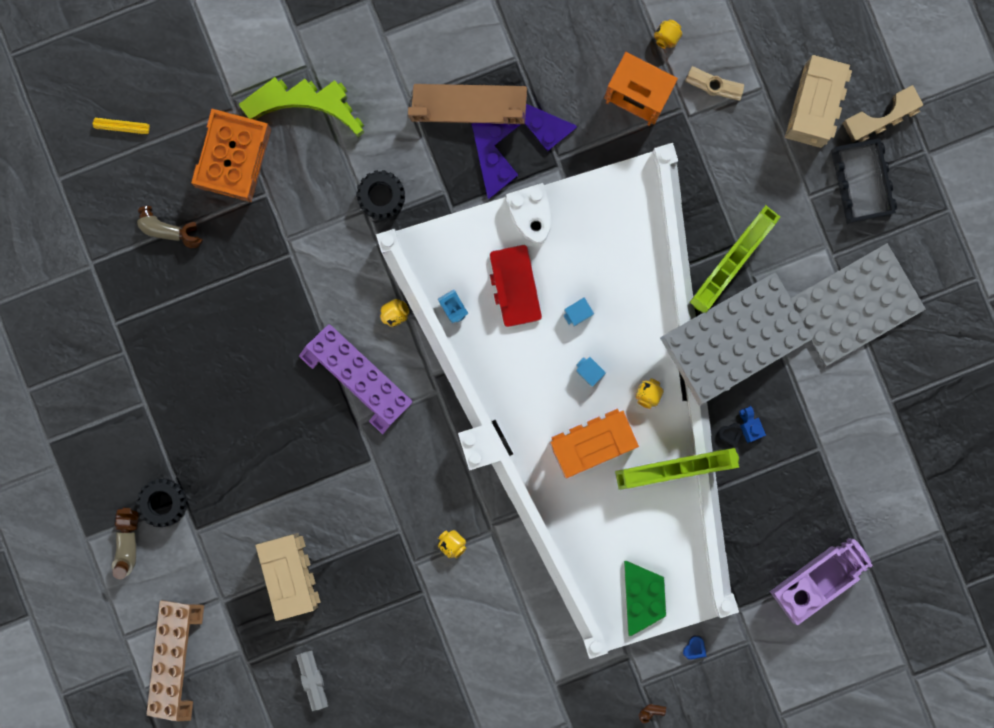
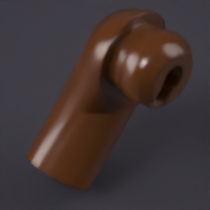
(651, 710)

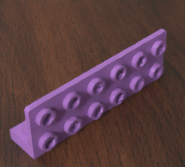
(358, 376)

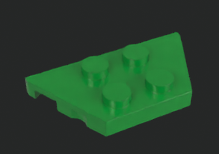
(643, 597)

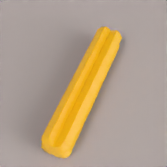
(123, 126)

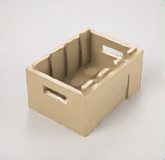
(818, 101)
(288, 576)

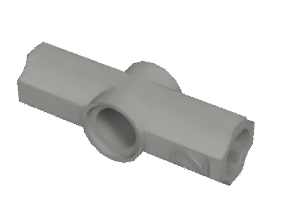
(312, 680)

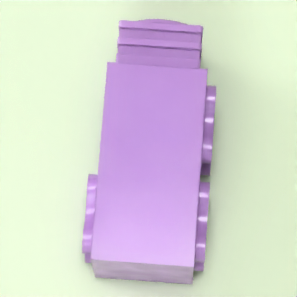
(821, 580)

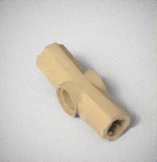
(726, 88)

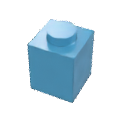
(578, 312)
(590, 371)

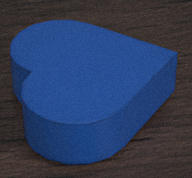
(695, 648)

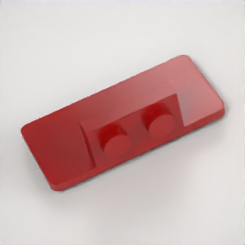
(515, 286)

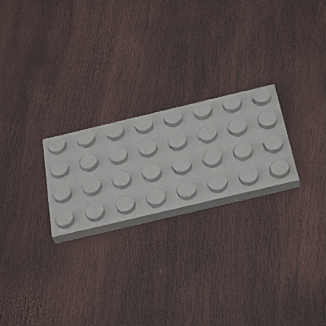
(736, 338)

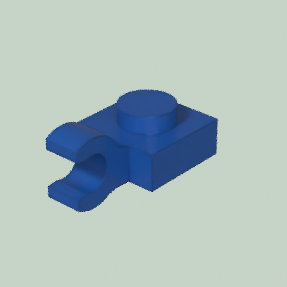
(752, 427)

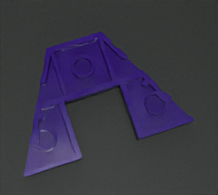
(494, 167)

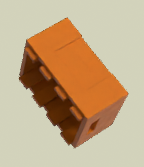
(642, 84)
(246, 158)
(594, 443)

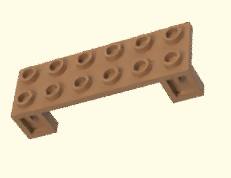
(468, 104)
(170, 659)

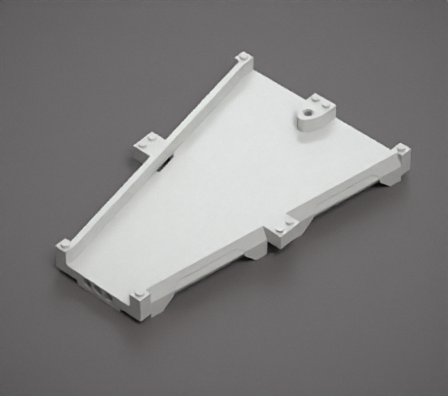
(625, 250)

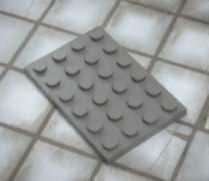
(857, 304)

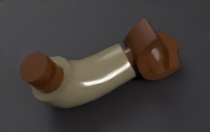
(153, 227)
(125, 553)

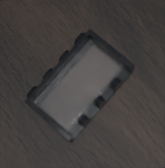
(864, 181)

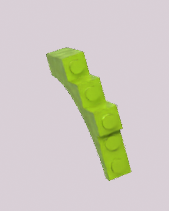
(303, 95)
(734, 259)
(677, 468)

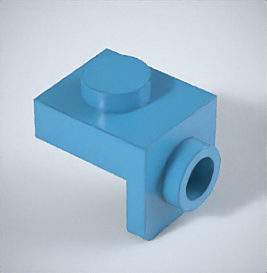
(453, 306)

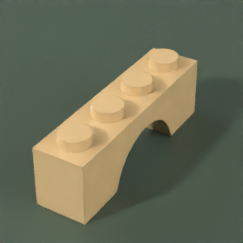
(862, 125)

